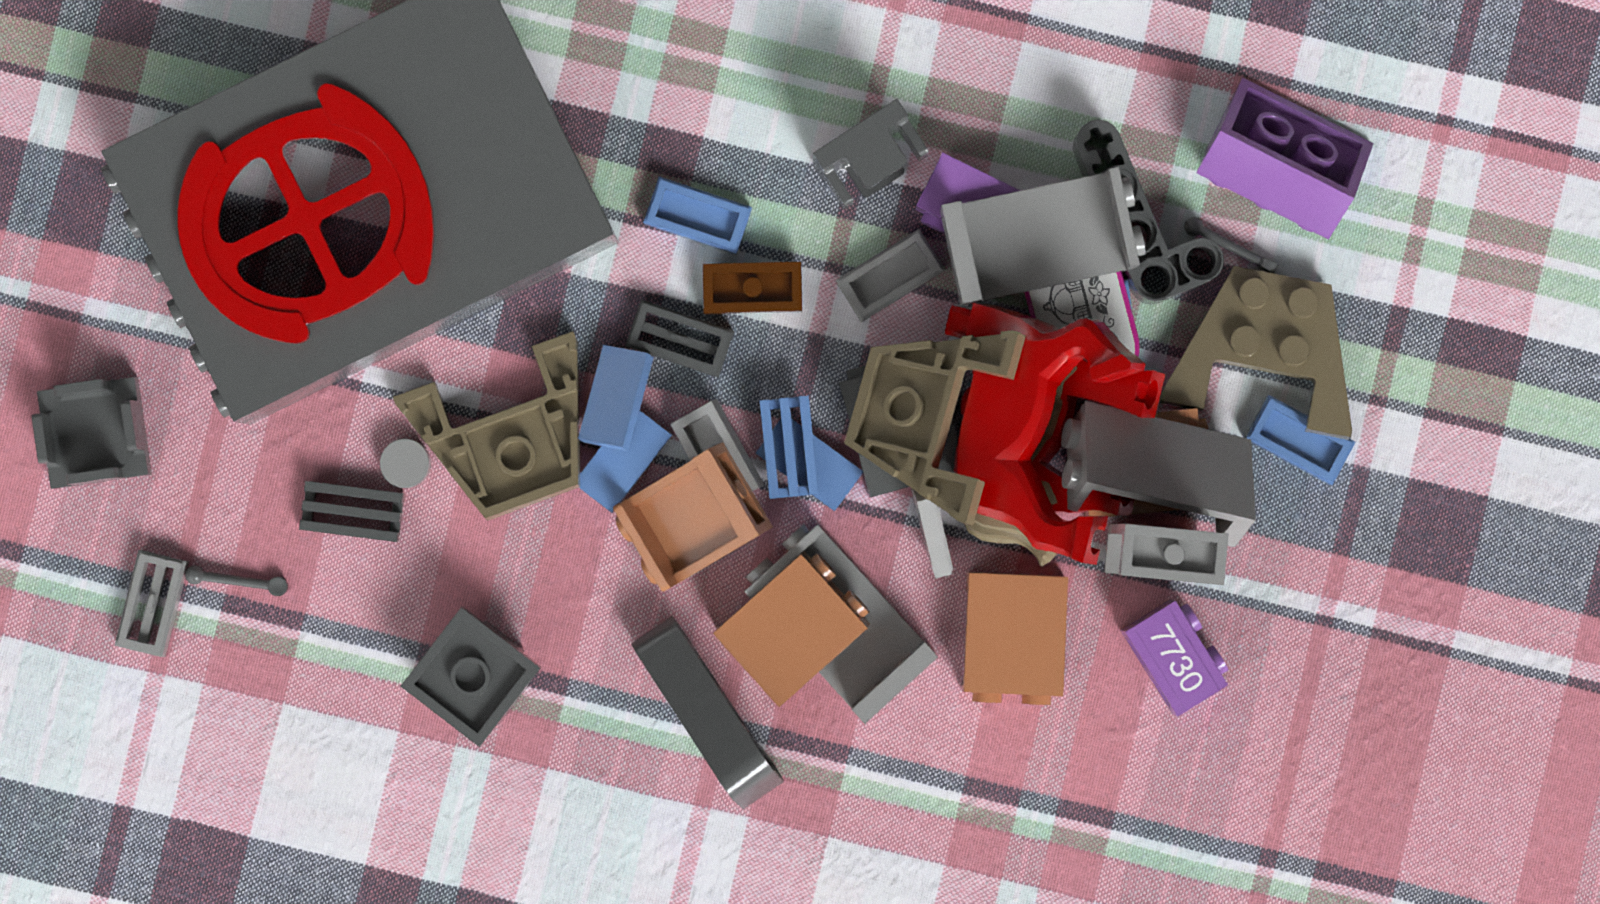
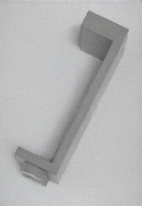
(1042, 236)
(1160, 465)
(1166, 553)
(878, 660)

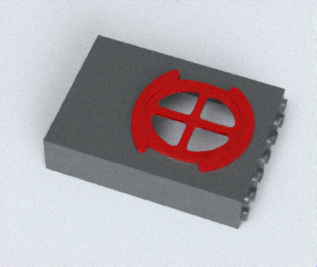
(455, 142)

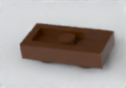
(752, 287)

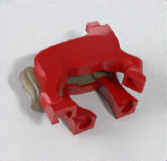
(1018, 425)

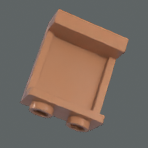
(691, 517)
(793, 627)
(1015, 637)

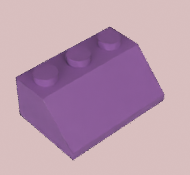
(1285, 159)

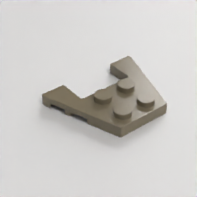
(1274, 328)
(909, 407)
(515, 453)

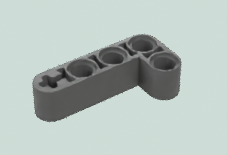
(1170, 262)
(707, 713)

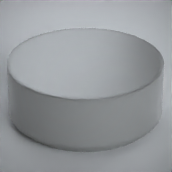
(405, 463)

